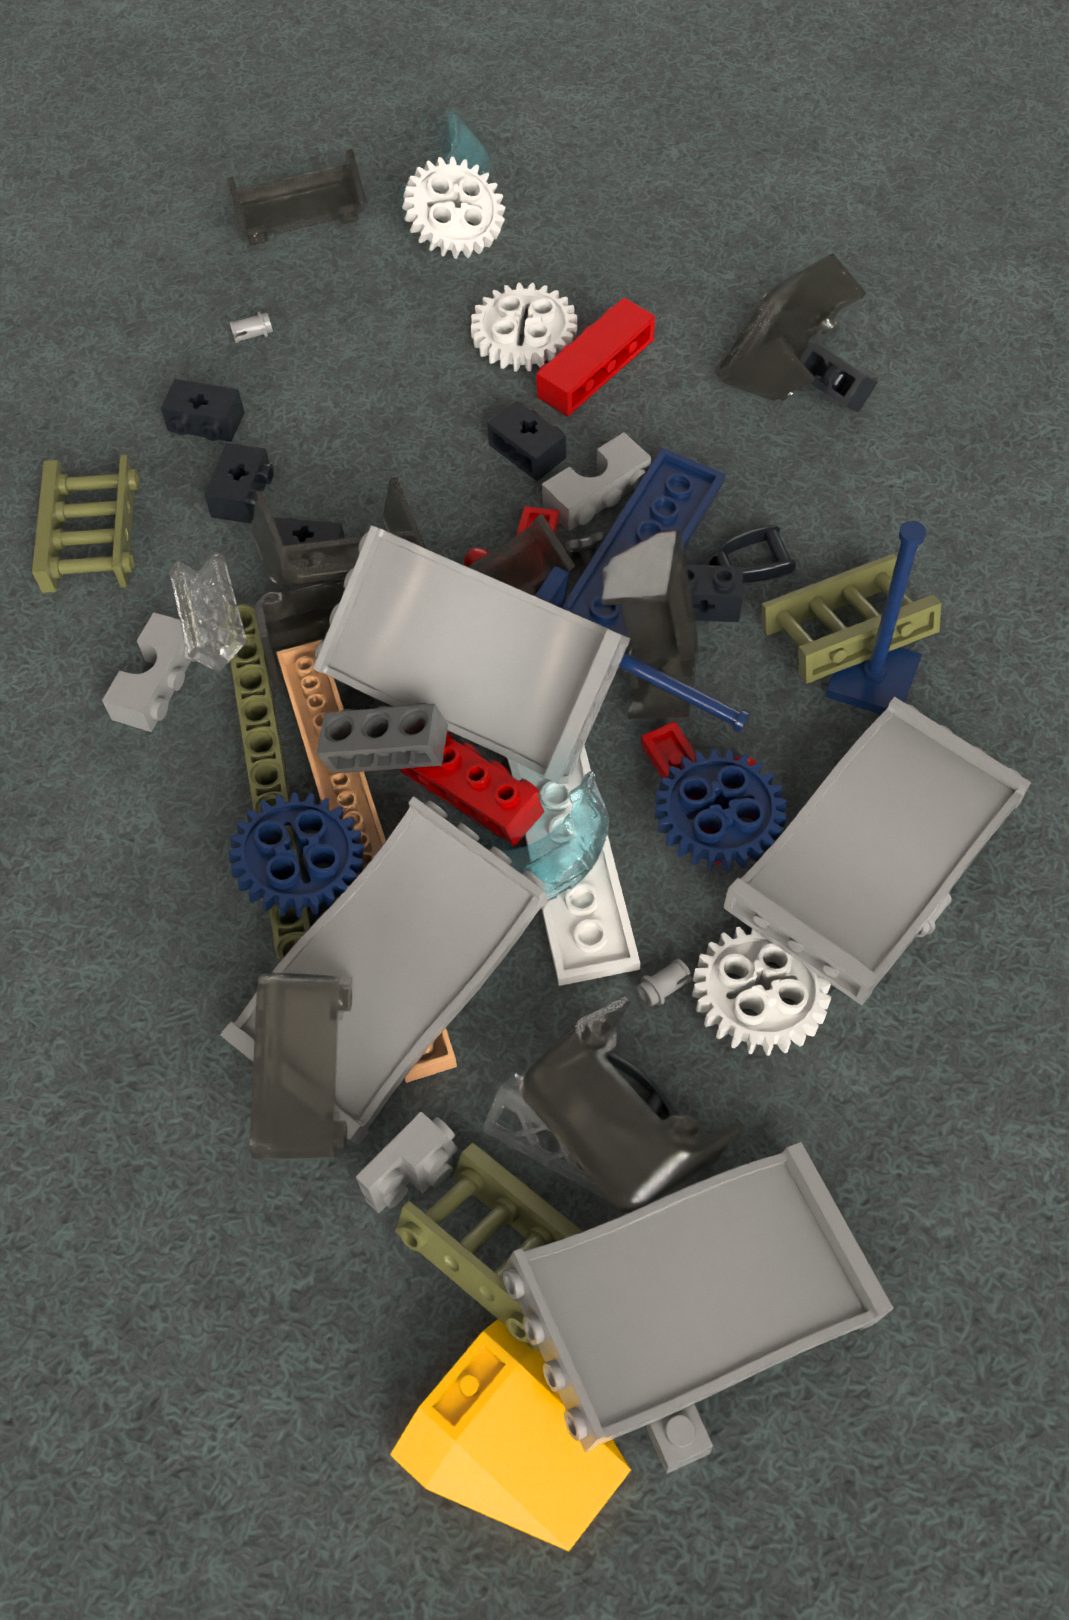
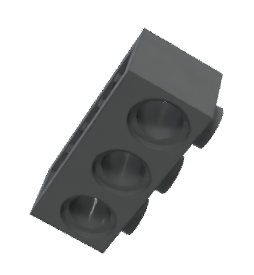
(382, 738)

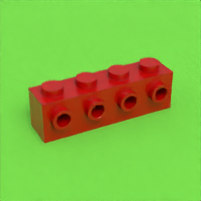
(595, 356)
(481, 791)

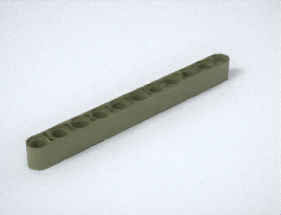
(250, 672)

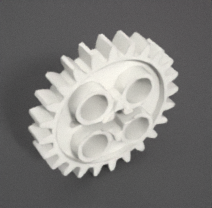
(453, 207)
(501, 321)
(759, 991)

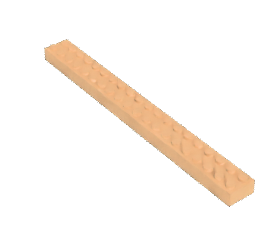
(311, 697)

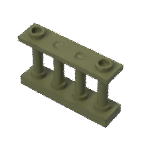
(54, 511)
(851, 644)
(510, 1204)

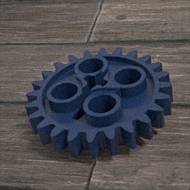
(720, 809)
(259, 863)

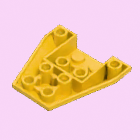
(502, 1444)

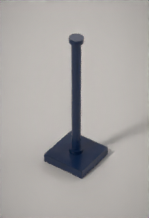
(553, 592)
(886, 673)

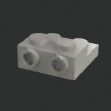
(415, 1155)

